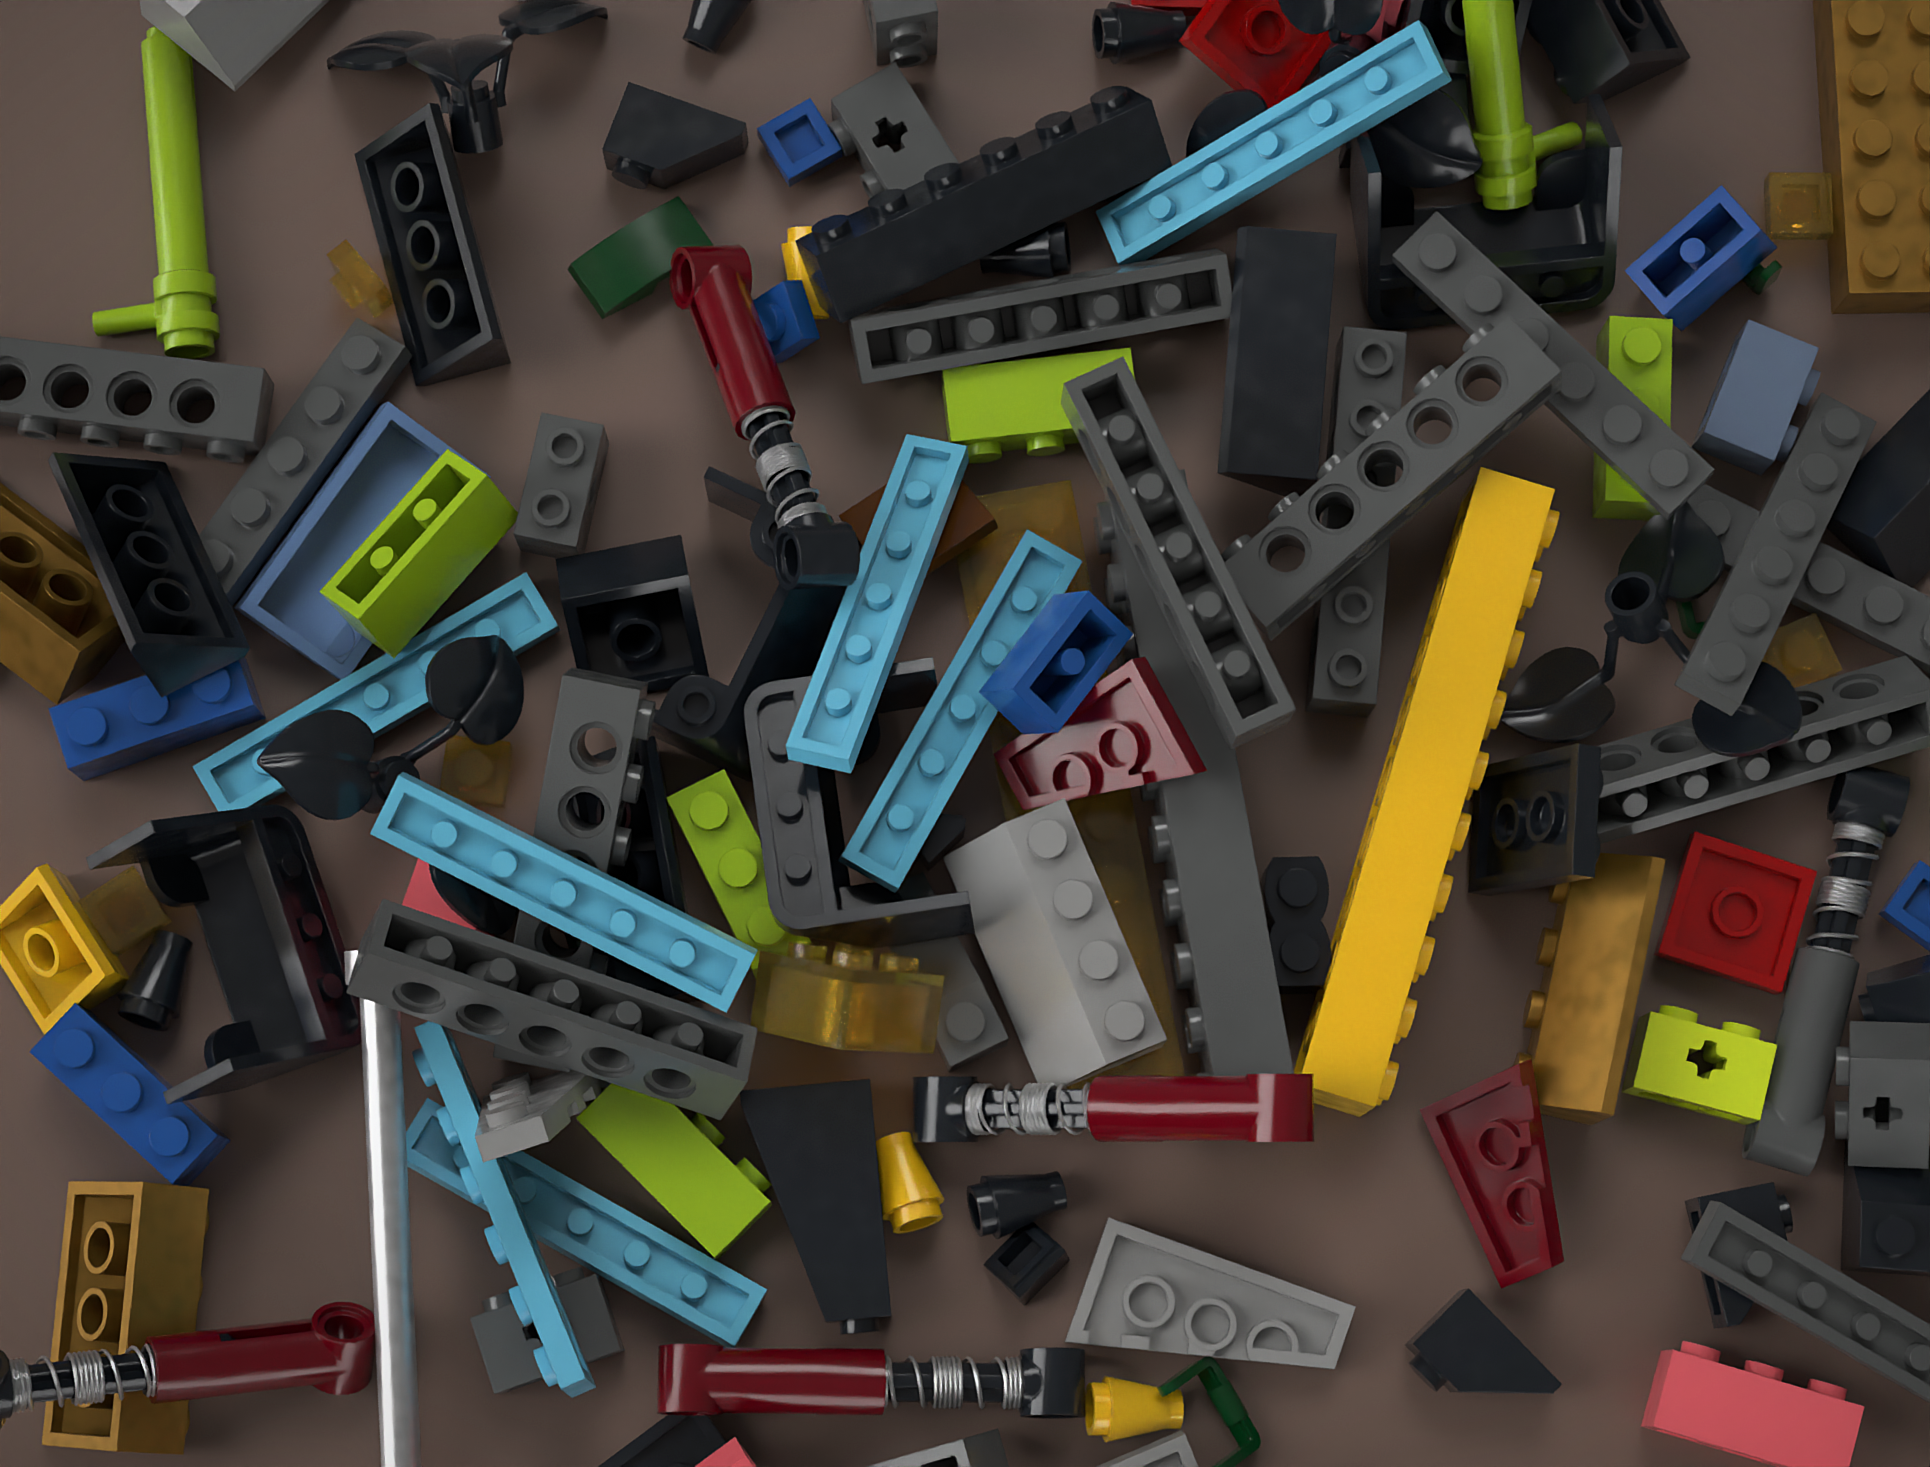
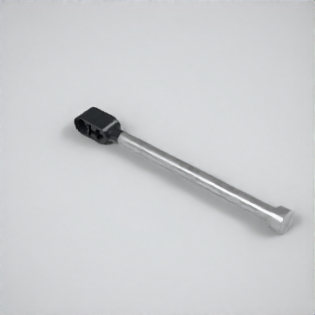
(389, 1231)

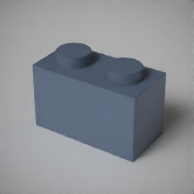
(1757, 398)

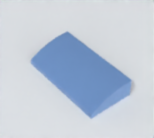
(349, 506)

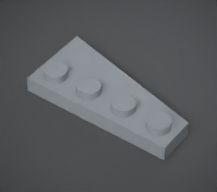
(531, 1112)
(1189, 1302)

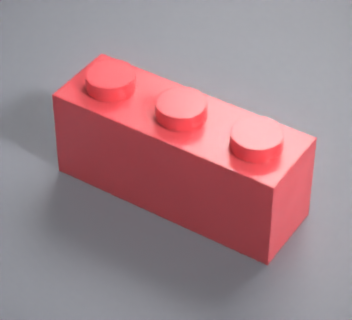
(1751, 1410)

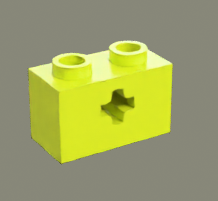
(1730, 1091)

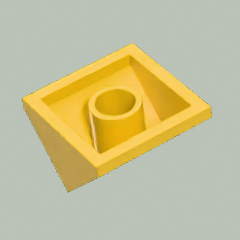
(55, 949)

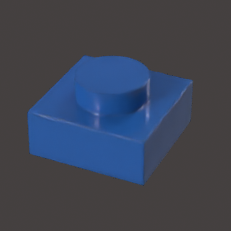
(799, 142)
(787, 319)
(1910, 905)

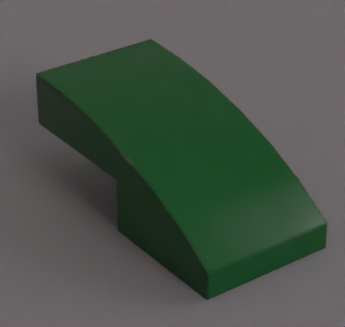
(636, 257)

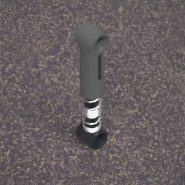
(1865, 809)

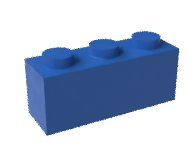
(136, 724)
(129, 1096)

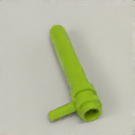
(1498, 109)
(183, 284)

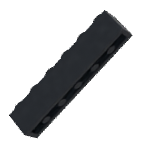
(983, 202)

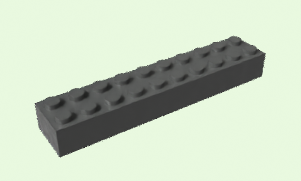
(1206, 852)

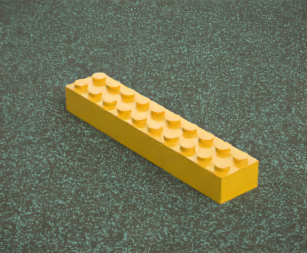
(1422, 789)

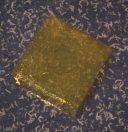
(847, 998)

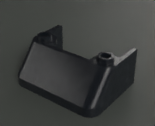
(1552, 249)
(708, 715)
(805, 832)
(265, 933)

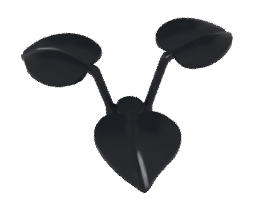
(471, 106)
(1416, 147)
(1564, 690)
(328, 753)

